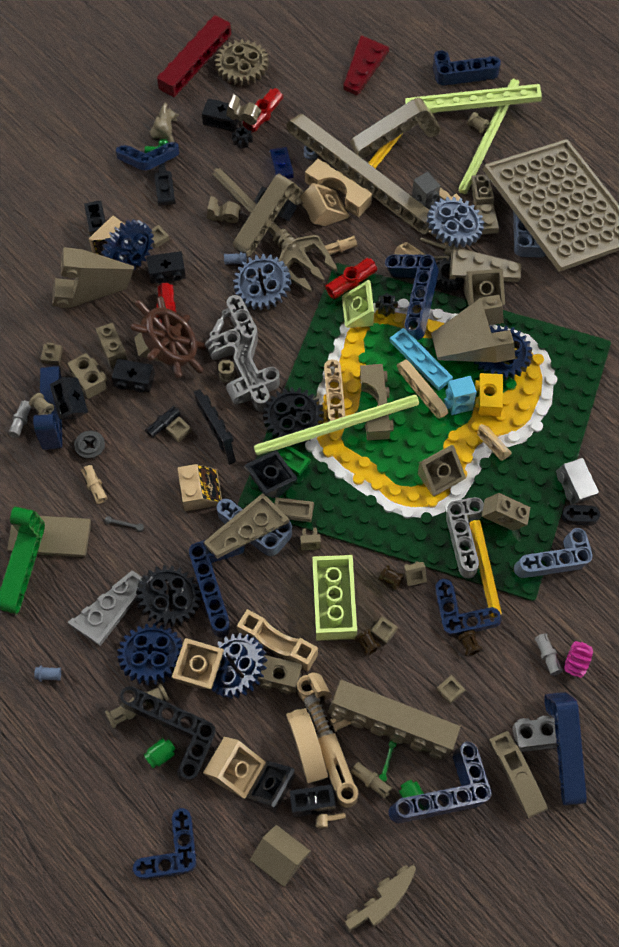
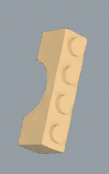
(357, 198)
(286, 647)

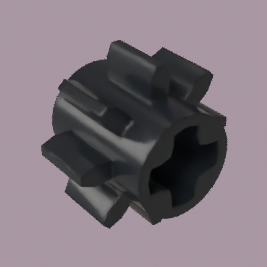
(242, 137)
(386, 304)

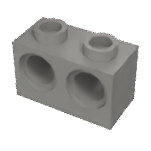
(537, 740)

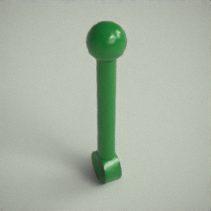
(392, 745)

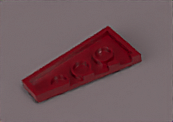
(364, 63)

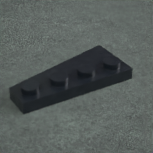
(216, 425)

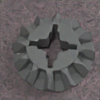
(89, 437)

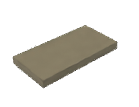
(61, 537)

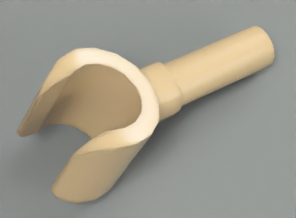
(322, 819)

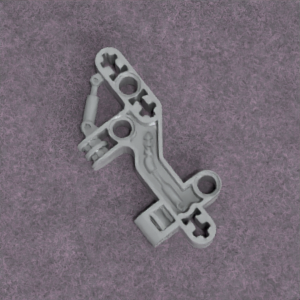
(250, 381)

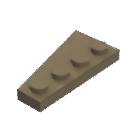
(466, 260)
(249, 524)

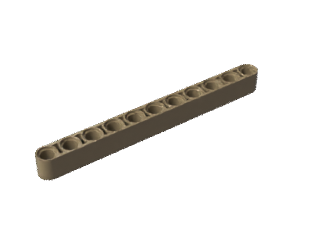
(360, 171)

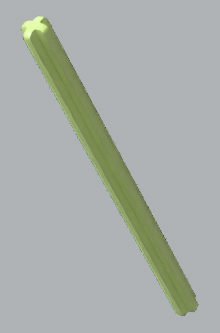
(485, 143)
(336, 425)

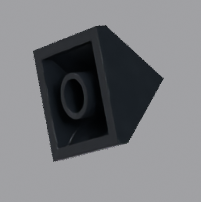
(271, 474)
(271, 785)

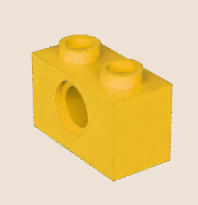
(493, 385)

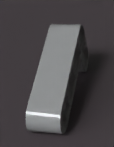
(465, 538)

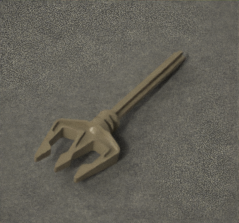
(292, 249)

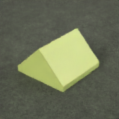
(358, 306)

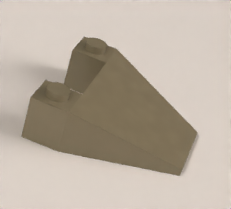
(94, 276)
(469, 335)

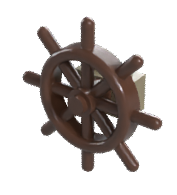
(166, 340)

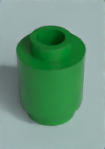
(159, 753)
(411, 789)

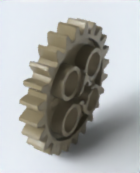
(241, 62)

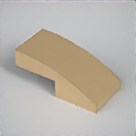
(319, 686)

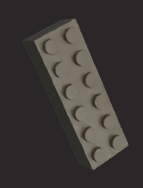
(393, 720)

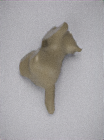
(162, 125)

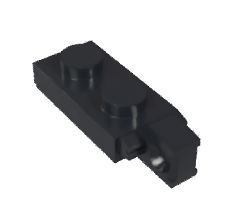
(164, 186)

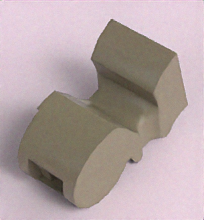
(248, 112)
(227, 212)

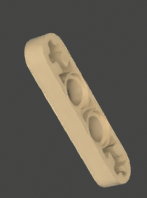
(422, 389)
(334, 392)

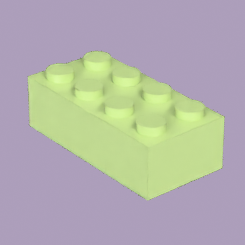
(334, 597)

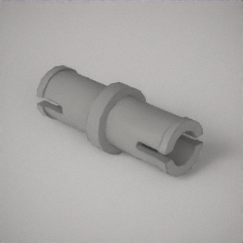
(19, 419)
(548, 654)

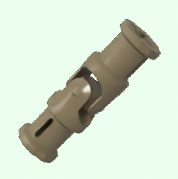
(121, 714)

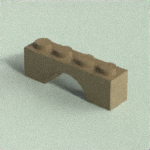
(373, 382)

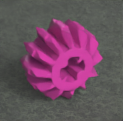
(578, 659)

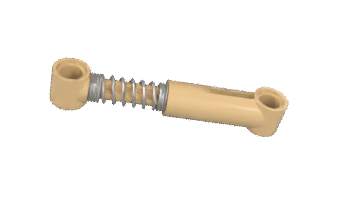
(329, 746)

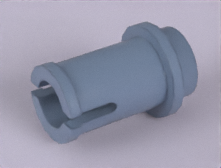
(231, 259)
(43, 673)

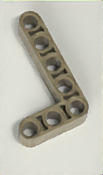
(394, 125)
(265, 213)

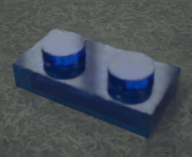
(282, 162)

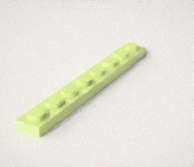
(482, 98)

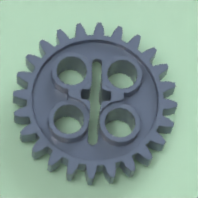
(455, 222)
(278, 277)

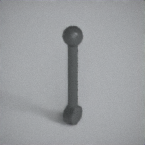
(140, 527)

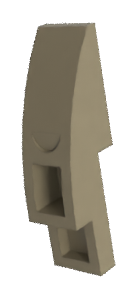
(483, 201)
(518, 774)
(390, 895)

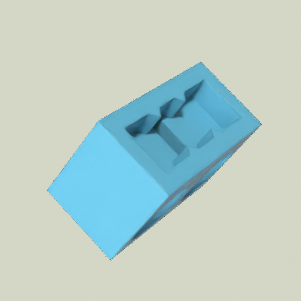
(460, 395)

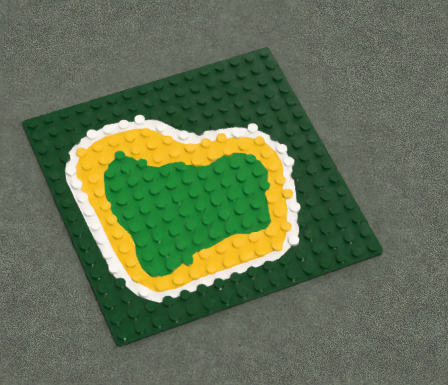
(372, 488)

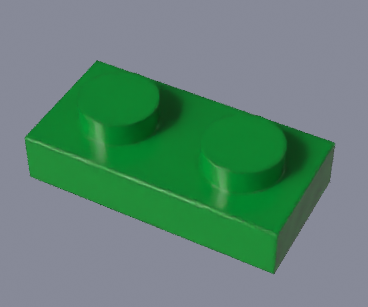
(295, 460)

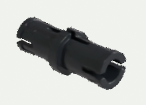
(162, 421)

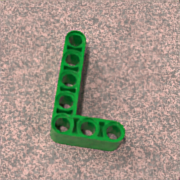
(20, 566)

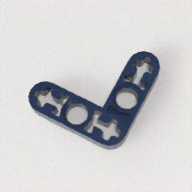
(149, 160)
(455, 616)
(175, 858)

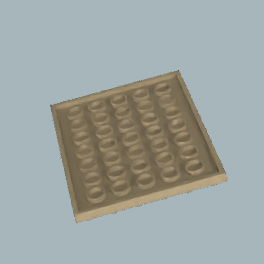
(559, 203)

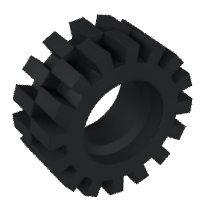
(447, 283)

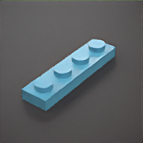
(420, 359)

